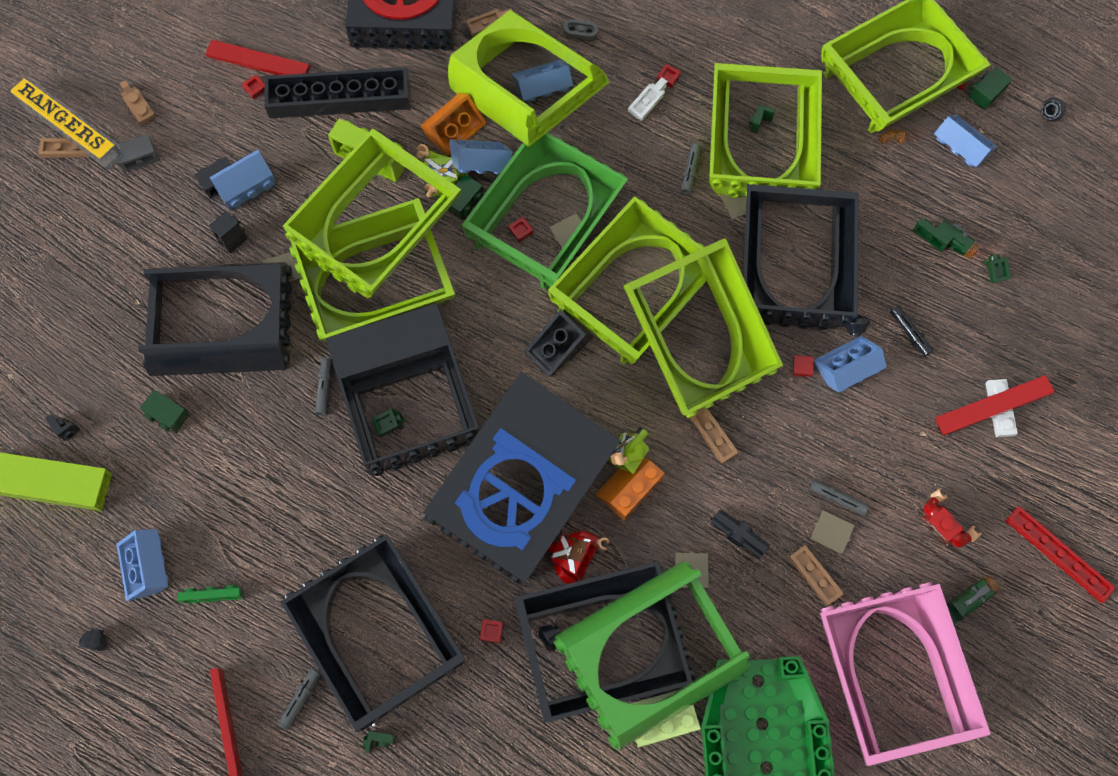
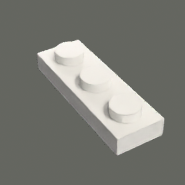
(1004, 423)

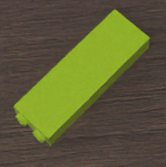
(53, 482)

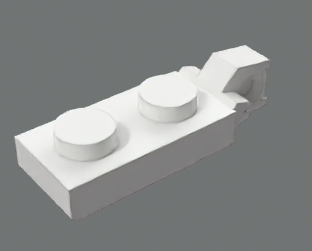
(648, 99)

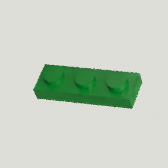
(210, 594)

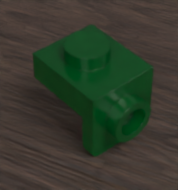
(763, 113)

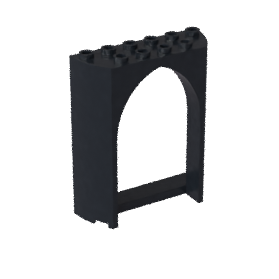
(840, 302)
(257, 350)
(310, 615)
(666, 671)

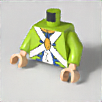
(440, 164)
(630, 450)

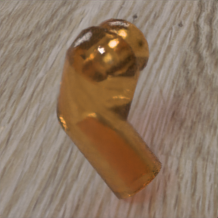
(893, 134)

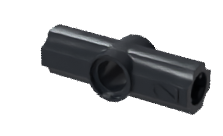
(740, 533)

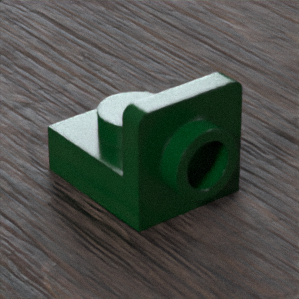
(998, 268)
(388, 422)
(382, 740)

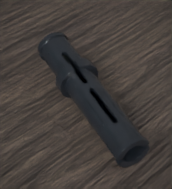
(910, 329)

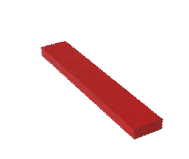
(254, 59)
(994, 405)
(1060, 554)
(226, 722)

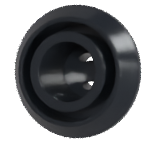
(1053, 109)
(858, 325)
(547, 635)
(94, 640)

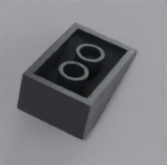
(558, 342)

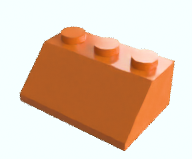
(454, 121)
(627, 490)

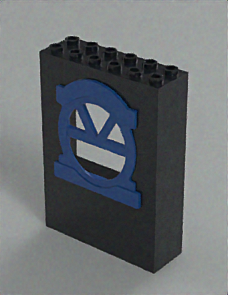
(552, 438)

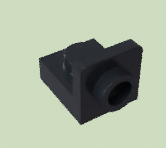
(61, 429)

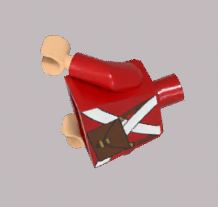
(945, 524)
(574, 554)

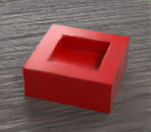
(670, 74)
(254, 86)
(520, 229)
(803, 366)
(491, 631)

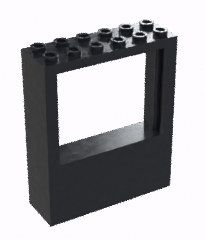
(390, 354)

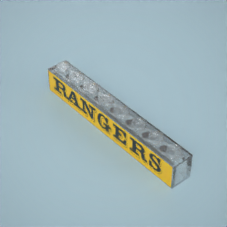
(66, 123)

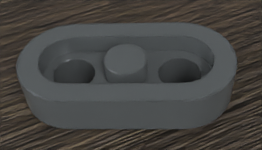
(581, 29)

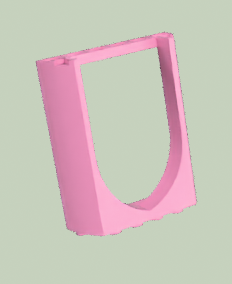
(930, 620)

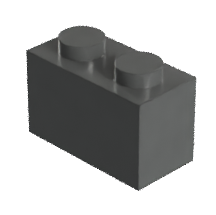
(137, 153)

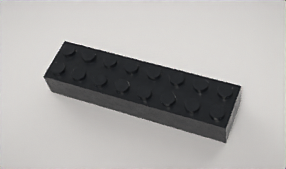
(337, 92)

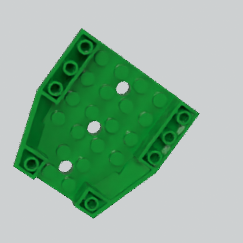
(796, 730)

